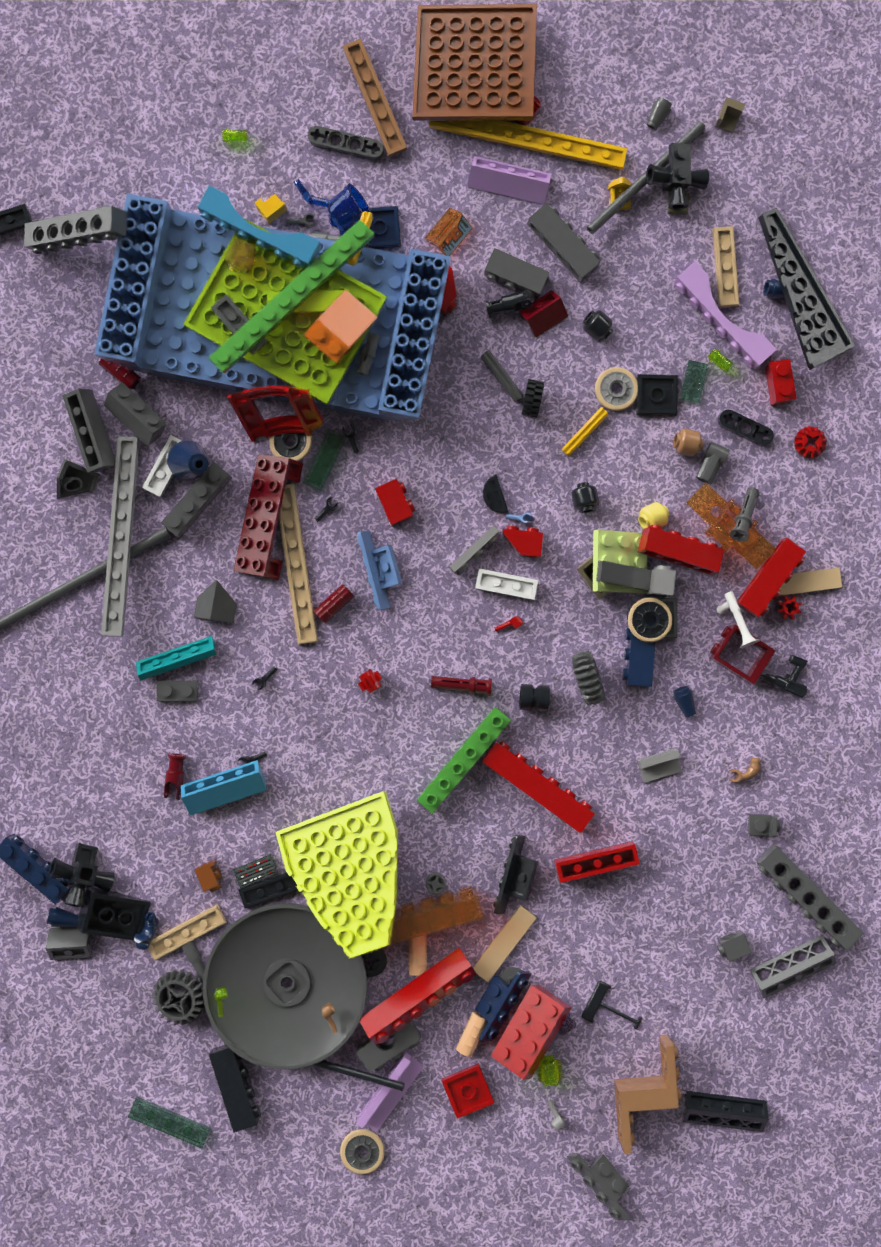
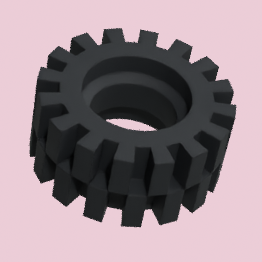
(532, 398)

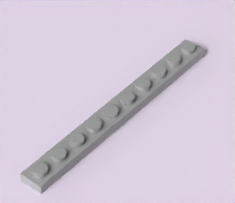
(120, 537)

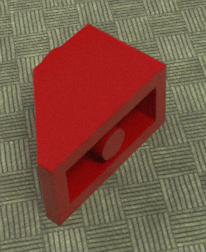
(449, 296)

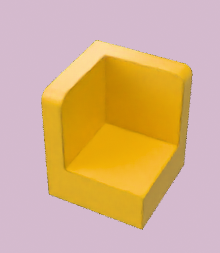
(271, 208)

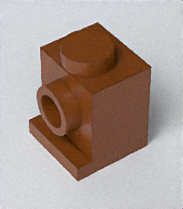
(209, 876)

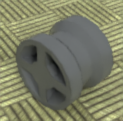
(434, 886)

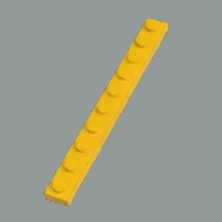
(538, 140)

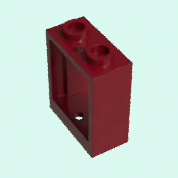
(758, 666)

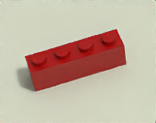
(681, 550)
(771, 577)
(596, 861)

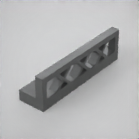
(793, 973)

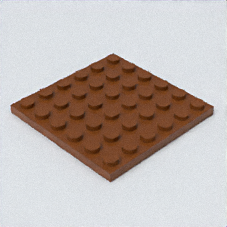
(475, 62)

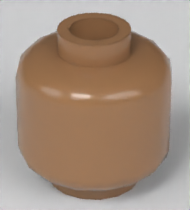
(688, 442)

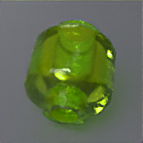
(550, 1071)

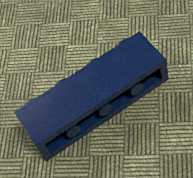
(639, 657)

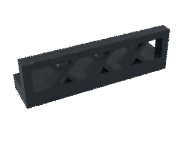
(726, 1109)

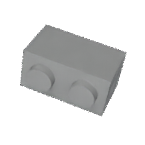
(662, 582)

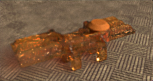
(754, 549)

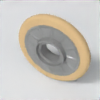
(616, 376)

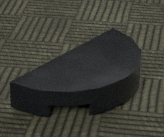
(493, 496)

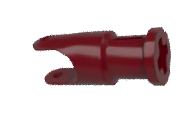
(174, 774)

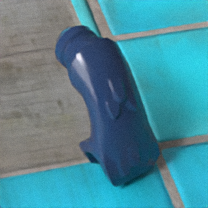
(144, 938)

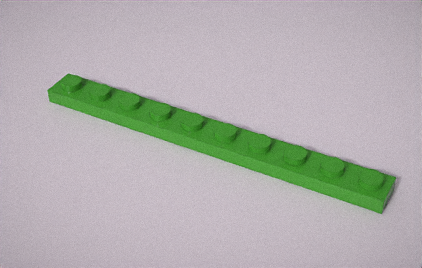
(291, 297)

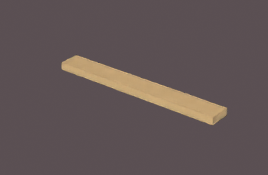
(297, 568)

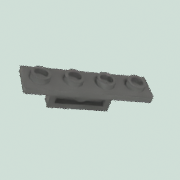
(604, 1181)

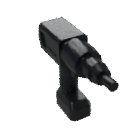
(789, 683)

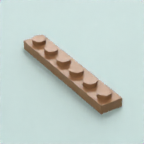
(374, 98)

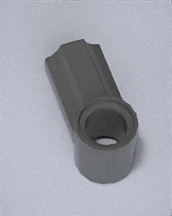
(713, 459)

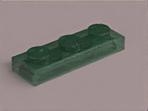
(325, 460)

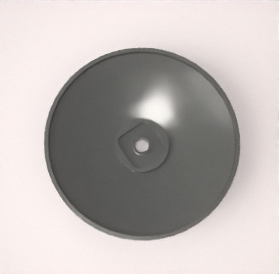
(275, 1022)

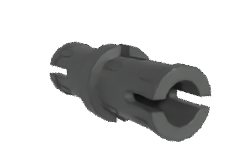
(368, 354)

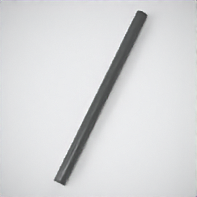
(631, 191)

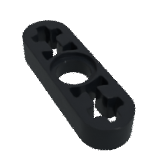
(761, 428)

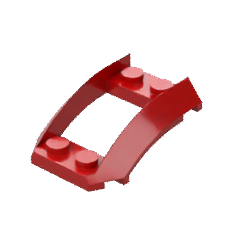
(305, 421)

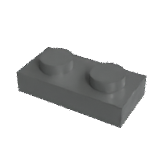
(177, 690)

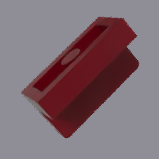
(544, 313)

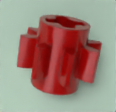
(793, 604)
(370, 681)

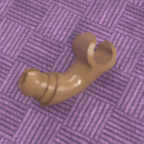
(753, 769)

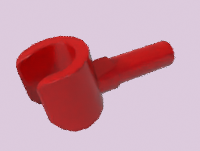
(516, 621)

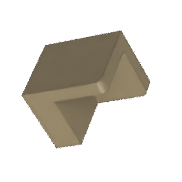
(729, 115)

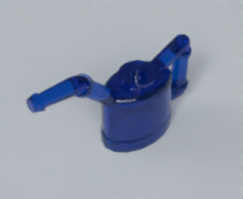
(343, 209)

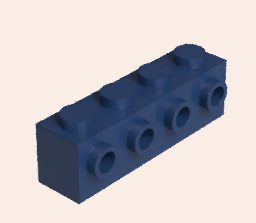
(33, 868)

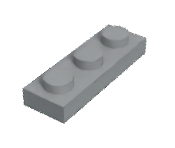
(475, 550)

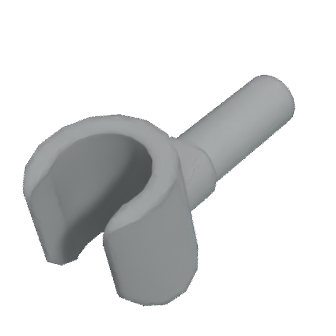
(558, 1121)

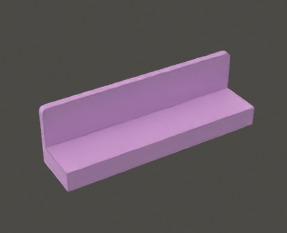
(509, 180)
(386, 1098)

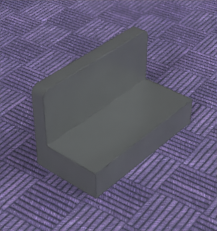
(67, 943)

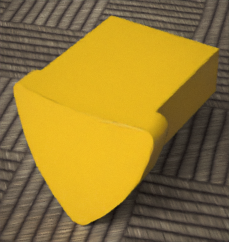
(616, 188)

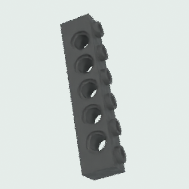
(75, 229)
(848, 931)

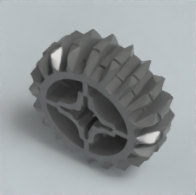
(588, 678)
(178, 985)

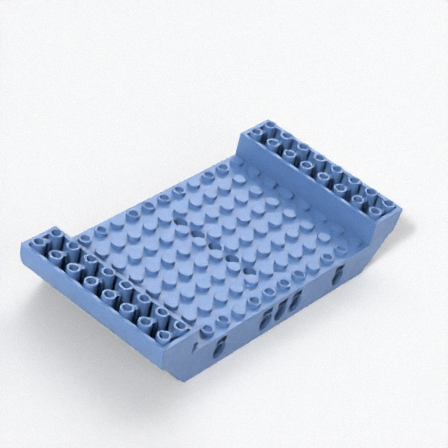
(167, 264)

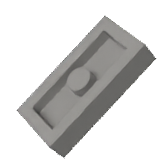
(659, 765)

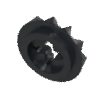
(378, 966)

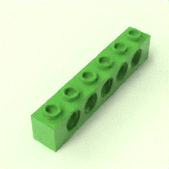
(463, 760)

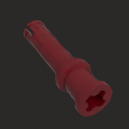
(472, 685)

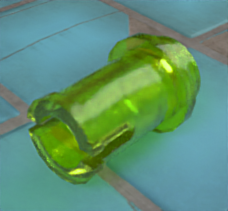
(234, 135)
(719, 359)

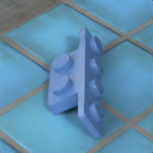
(381, 568)

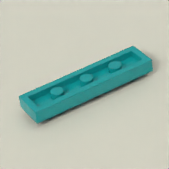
(176, 658)

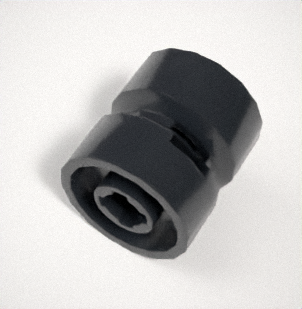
(533, 697)

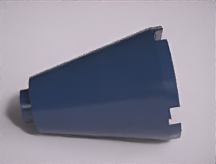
(187, 460)

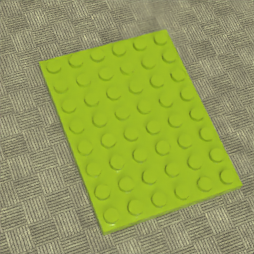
(288, 351)

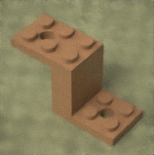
(647, 1093)

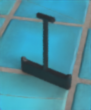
(596, 1001)

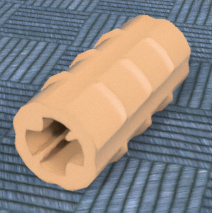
(417, 955)
(471, 1034)

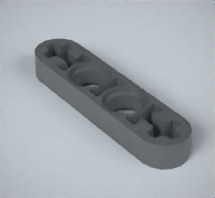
(344, 146)

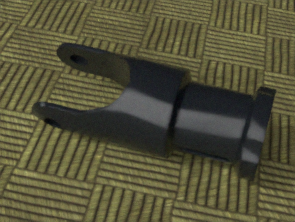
(508, 304)

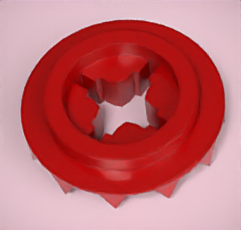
(801, 440)

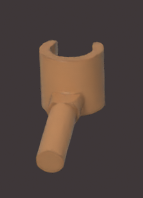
(327, 1011)

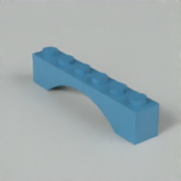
(297, 247)

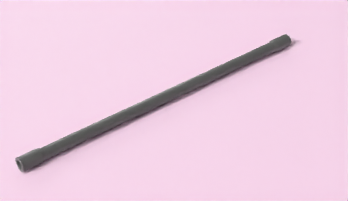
(154, 539)

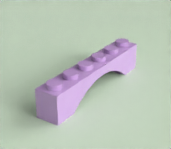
(752, 346)

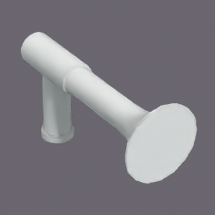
(732, 604)

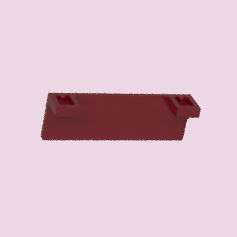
(263, 515)

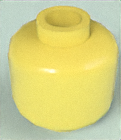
(653, 515)

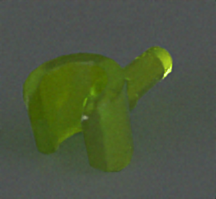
(220, 993)

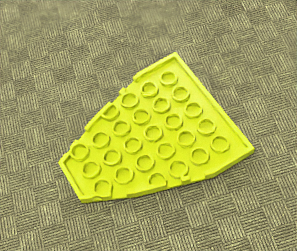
(348, 871)

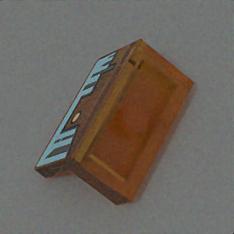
(449, 231)

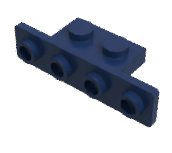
(498, 1002)

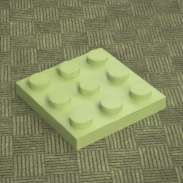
(617, 548)

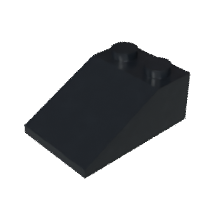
(112, 914)

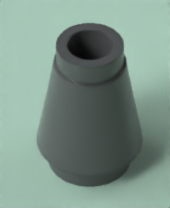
(658, 113)

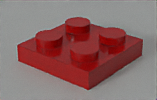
(467, 1091)

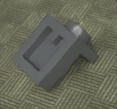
(763, 825)

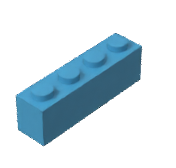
(223, 788)

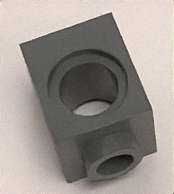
(734, 946)

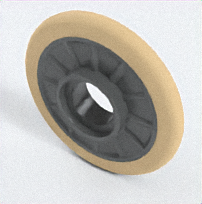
(366, 1139)

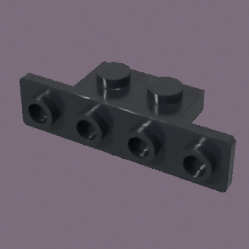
(517, 876)

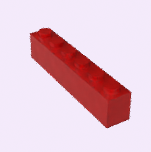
(538, 787)
(417, 997)

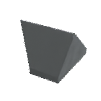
(74, 480)
(215, 604)

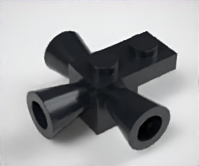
(677, 175)
(81, 874)

